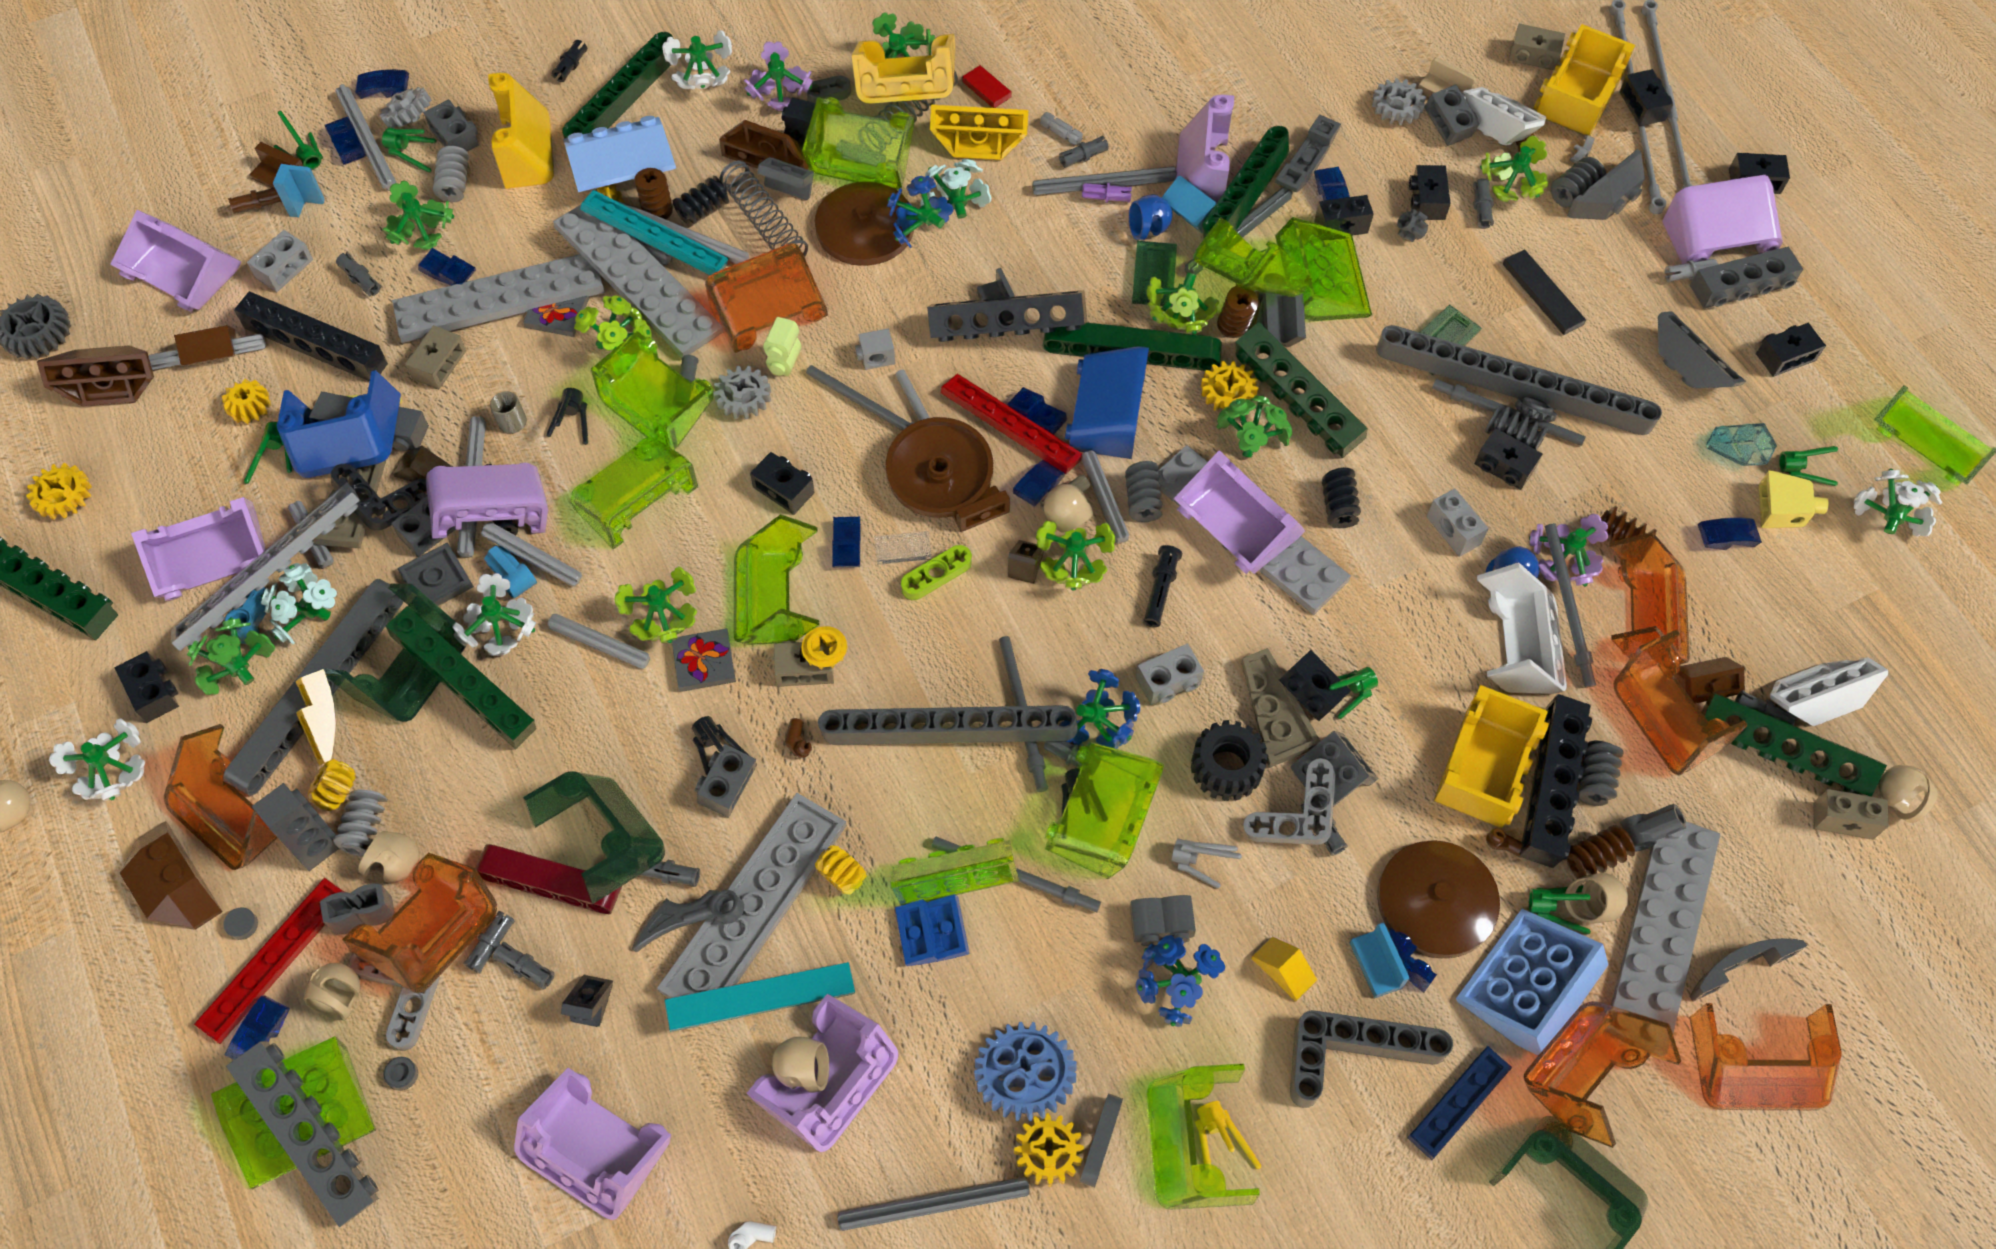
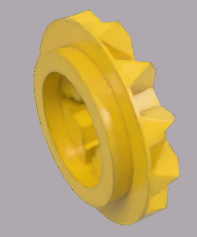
(829, 636)

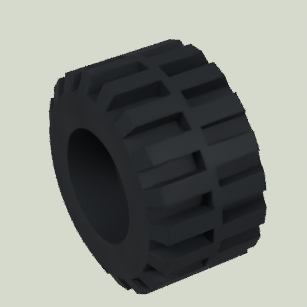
(1234, 740)

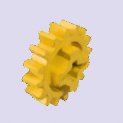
(1216, 383)
(59, 491)
(1061, 1148)

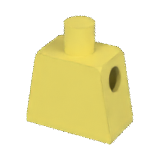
(1788, 501)

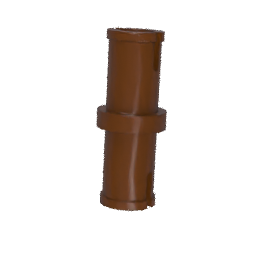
(254, 200)

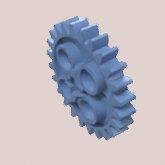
(1036, 1093)

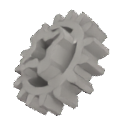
(1398, 101)
(405, 107)
(742, 392)

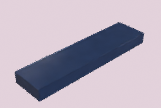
(1459, 1103)

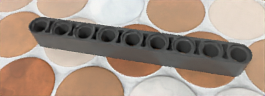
(340, 652)
(959, 733)

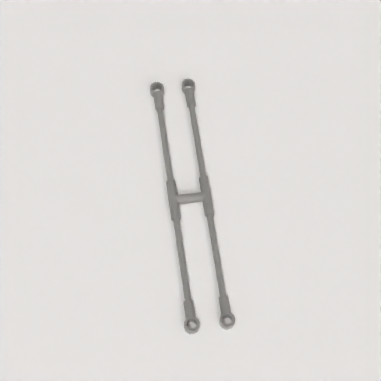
(1649, 10)

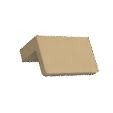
(1445, 75)

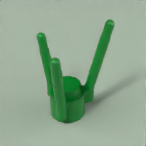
(398, 139)
(309, 155)
(271, 440)
(1797, 460)
(1358, 682)
(1545, 900)

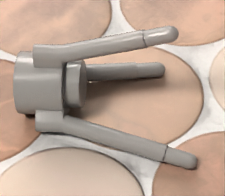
(1188, 851)

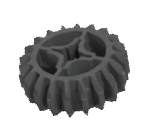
(33, 326)

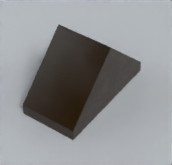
(417, 463)
(1024, 561)

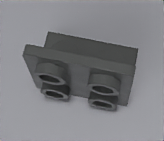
(1347, 763)

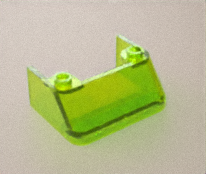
(1934, 437)
(762, 584)
(1176, 1175)

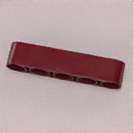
(540, 878)

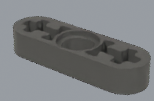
(1101, 1140)

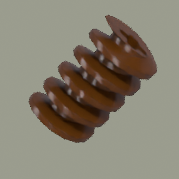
(654, 192)
(1237, 312)
(1620, 528)
(1600, 851)

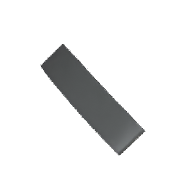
(1309, 155)
(1772, 950)

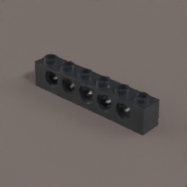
(943, 329)
(310, 336)
(1541, 815)

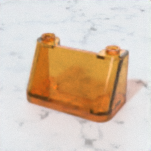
(761, 289)
(430, 926)

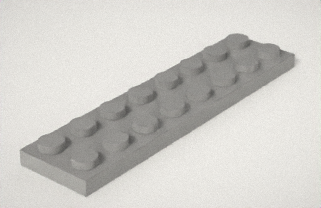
(640, 281)
(495, 296)
(1297, 570)
(256, 574)
(768, 888)
(1666, 924)

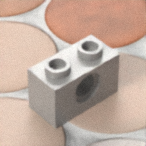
(1457, 522)

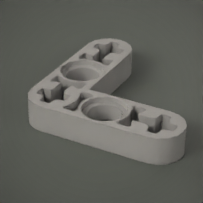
(1302, 822)
(396, 1024)

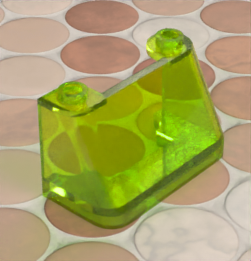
(858, 145)
(1236, 261)
(649, 391)
(631, 486)
(1105, 809)

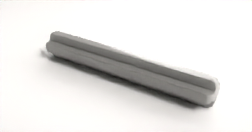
(1105, 496)
(531, 554)
(598, 641)

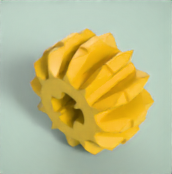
(246, 401)
(331, 785)
(840, 869)

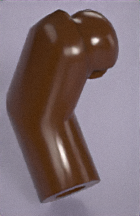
(794, 741)
(1501, 841)

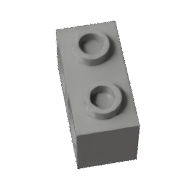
(280, 260)
(1166, 669)

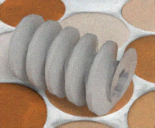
(450, 173)
(357, 821)

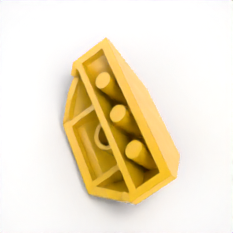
(978, 130)

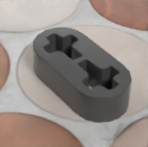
(830, 88)

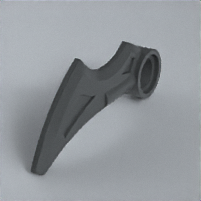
(673, 915)

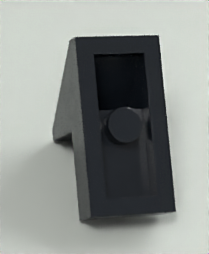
(588, 1000)

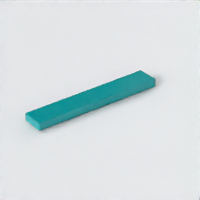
(653, 233)
(758, 997)

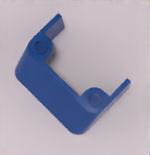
(355, 439)

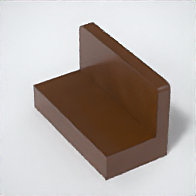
(270, 162)
(205, 345)
(990, 507)
(1714, 675)

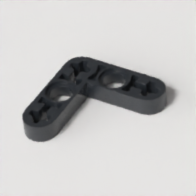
(374, 503)

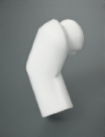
(749, 1233)

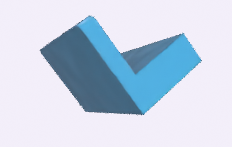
(295, 187)
(1189, 202)
(1380, 961)

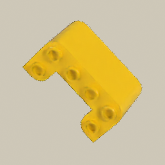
(1585, 80)
(1491, 757)

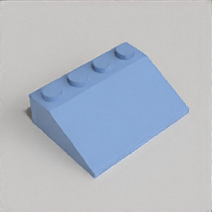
(618, 152)
(1534, 980)

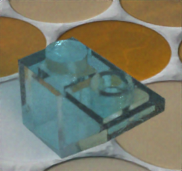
(1743, 443)

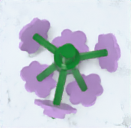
(794, 78)
(1573, 543)

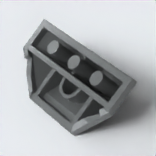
(1611, 191)
(1692, 356)

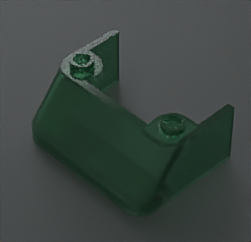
(406, 682)
(628, 848)
(1553, 1142)

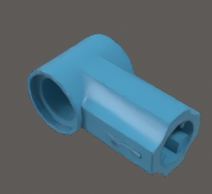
(505, 564)
(250, 611)

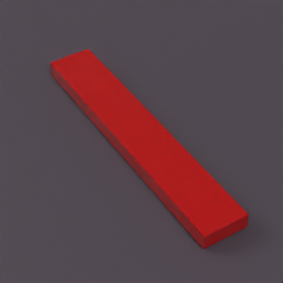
(1011, 423)
(266, 965)

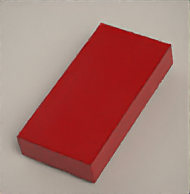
(986, 86)

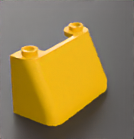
(904, 77)
(526, 147)

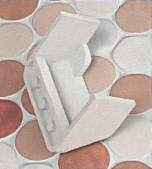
(1530, 632)

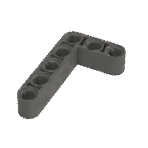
(1357, 1043)

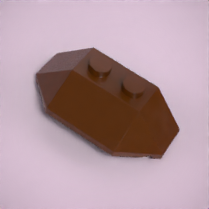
(756, 143)
(98, 375)
(167, 881)

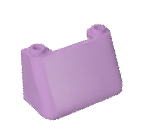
(1197, 143)
(1723, 218)
(173, 261)
(485, 495)
(1238, 514)
(200, 549)
(858, 1064)
(587, 1146)

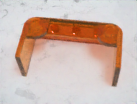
(1656, 594)
(1665, 709)
(209, 805)
(1584, 1055)
(1737, 1083)

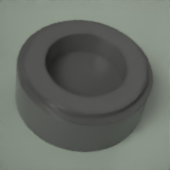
(240, 923)
(400, 1073)

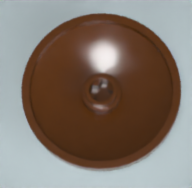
(857, 225)
(939, 466)
(1439, 898)

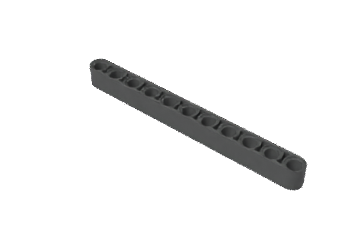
(1518, 380)

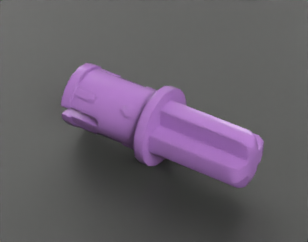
(1107, 192)

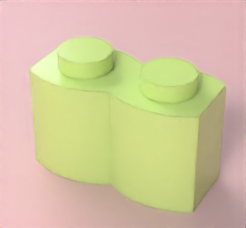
(782, 346)

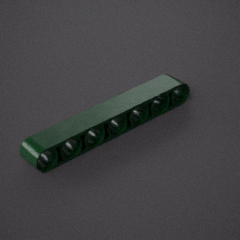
(621, 89)
(1250, 179)
(1165, 347)

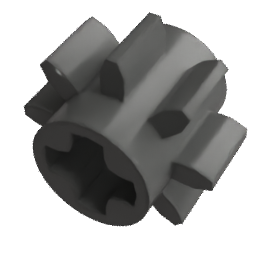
(1412, 225)

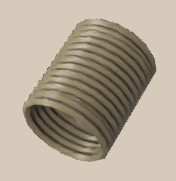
(508, 412)

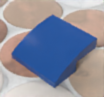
(932, 930)

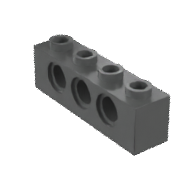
(1746, 277)
(297, 825)

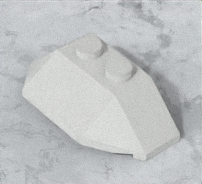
(1502, 116)
(1829, 689)

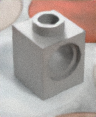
(875, 349)

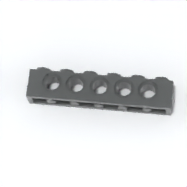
(248, 1072)

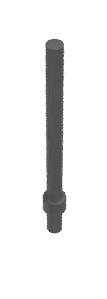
(1460, 393)
(857, 398)
(1582, 657)
(1034, 761)
(1069, 895)

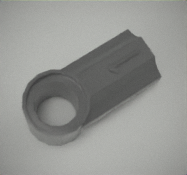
(1647, 828)

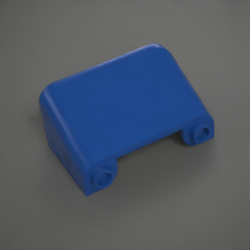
(1108, 402)

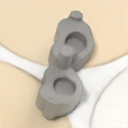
(1583, 151)

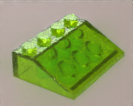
(1333, 265)
(954, 872)
(328, 1078)

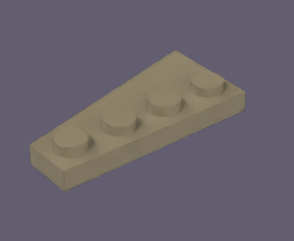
(351, 529)
(1276, 710)

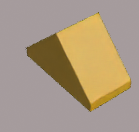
(1286, 967)

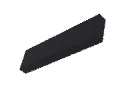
(1544, 292)

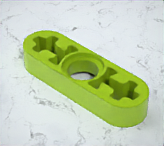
(948, 556)

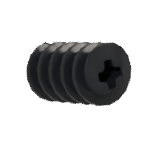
(701, 199)
(1341, 498)

